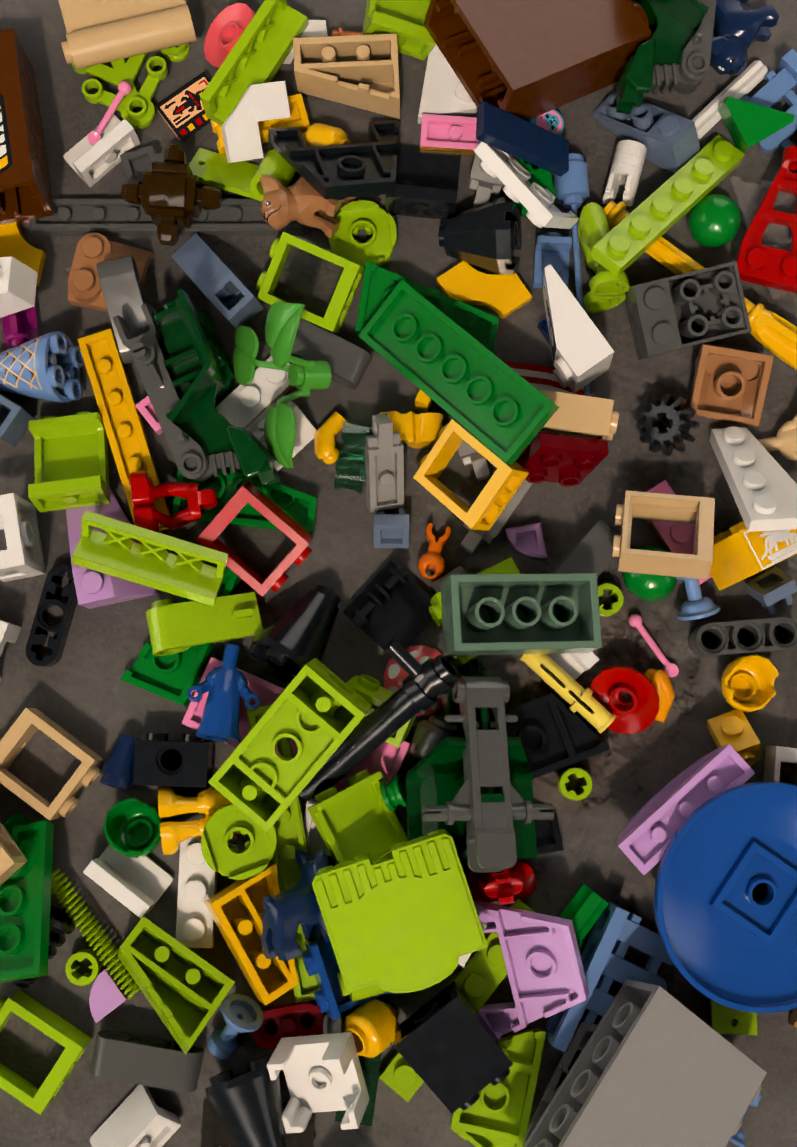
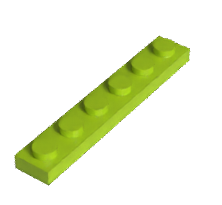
(666, 205)
(478, 981)

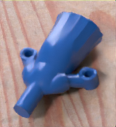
(222, 706)

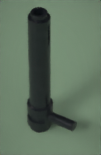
(417, 693)

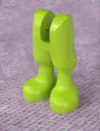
(605, 288)

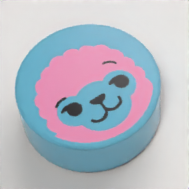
(550, 121)

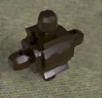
(171, 195)

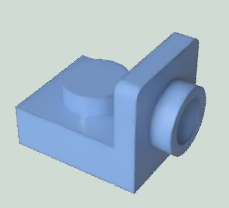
(554, 250)

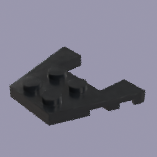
(346, 168)

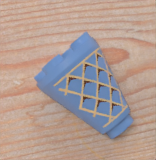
(43, 369)

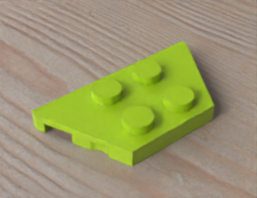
(505, 1109)

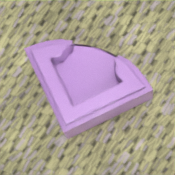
(528, 540)
(105, 995)

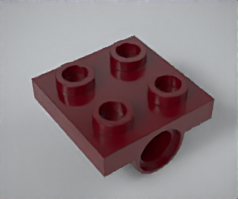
(561, 458)

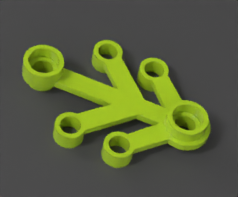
(126, 72)

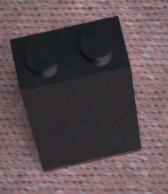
(452, 1048)

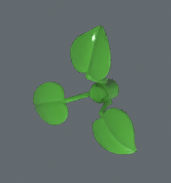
(305, 375)

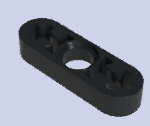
(35, 638)

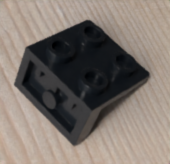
(425, 184)

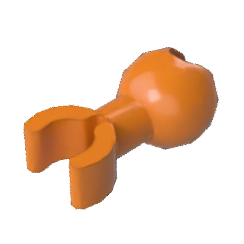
(432, 560)

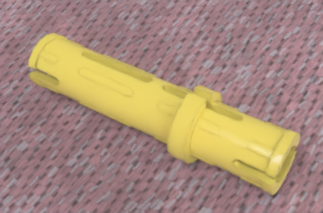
(599, 717)

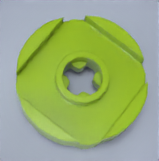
(375, 221)
(229, 860)

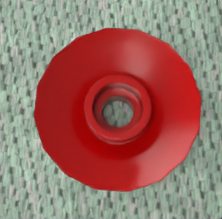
(631, 714)

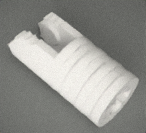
(625, 171)

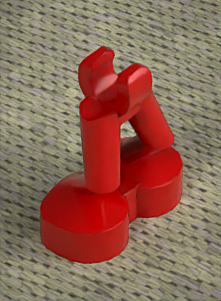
(145, 493)
(502, 885)

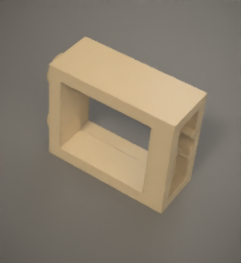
(581, 416)
(669, 509)
(16, 739)

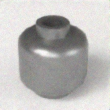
(430, 734)

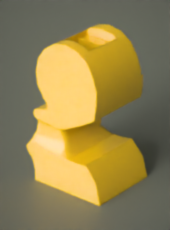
(417, 430)

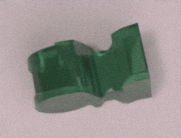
(351, 460)

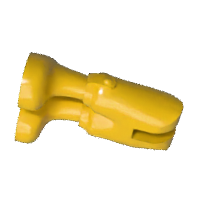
(172, 804)

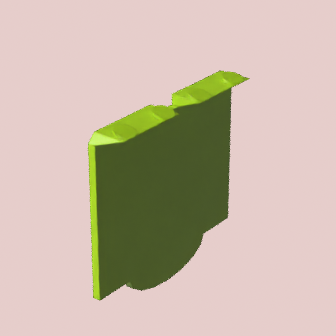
(400, 917)

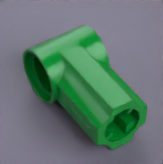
(583, 910)

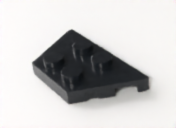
(552, 735)

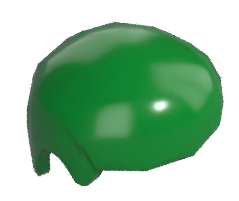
(714, 221)
(647, 586)
(132, 828)

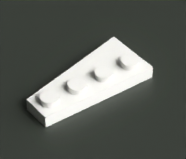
(756, 480)

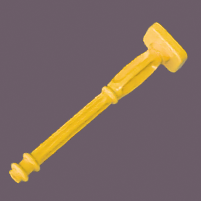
(766, 326)

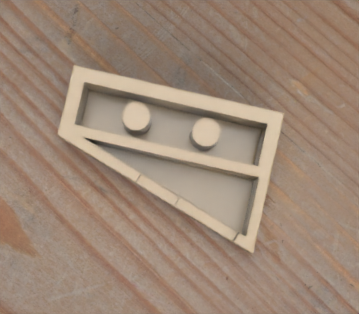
(350, 70)

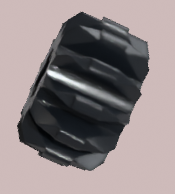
(653, 425)

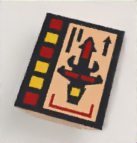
(184, 108)

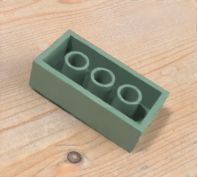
(520, 614)

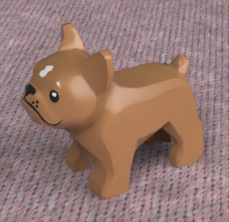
(299, 204)

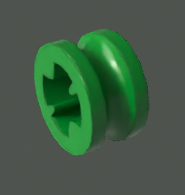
(393, 792)

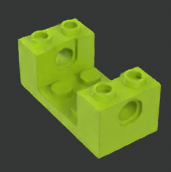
(314, 712)

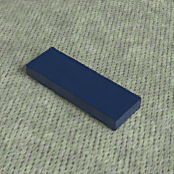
(522, 139)

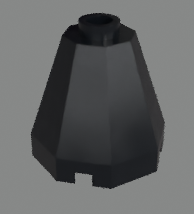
(485, 235)

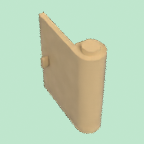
(122, 28)

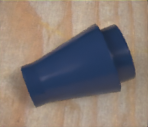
(119, 766)

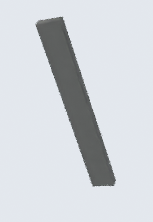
(121, 218)

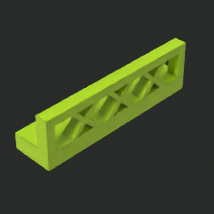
(253, 57)
(151, 562)

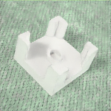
(23, 540)
(321, 1077)

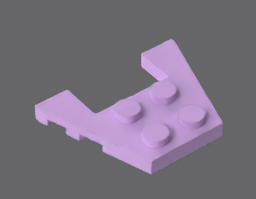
(540, 966)

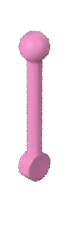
(124, 88)
(671, 669)

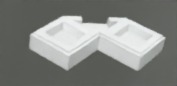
(241, 128)

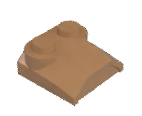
(83, 279)
(730, 384)

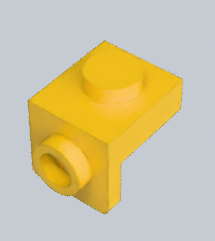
(735, 730)

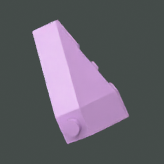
(93, 587)

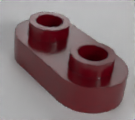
(289, 1023)

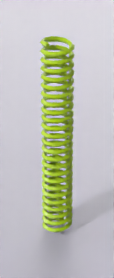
(92, 933)

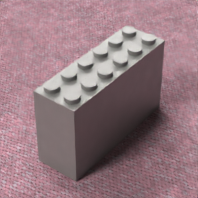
(650, 1080)

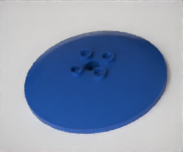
(704, 904)

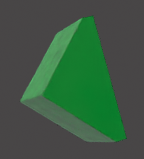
(751, 122)

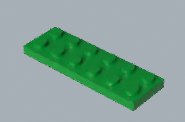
(458, 372)

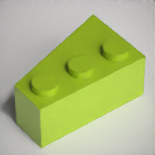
(174, 981)

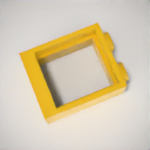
(494, 495)

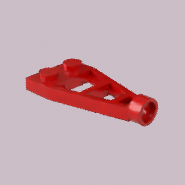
(763, 263)

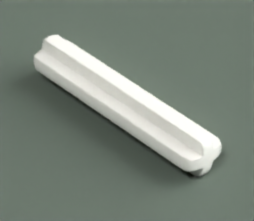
(736, 89)

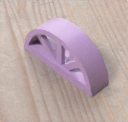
(654, 825)

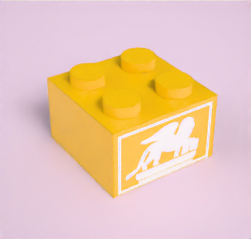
(748, 553)

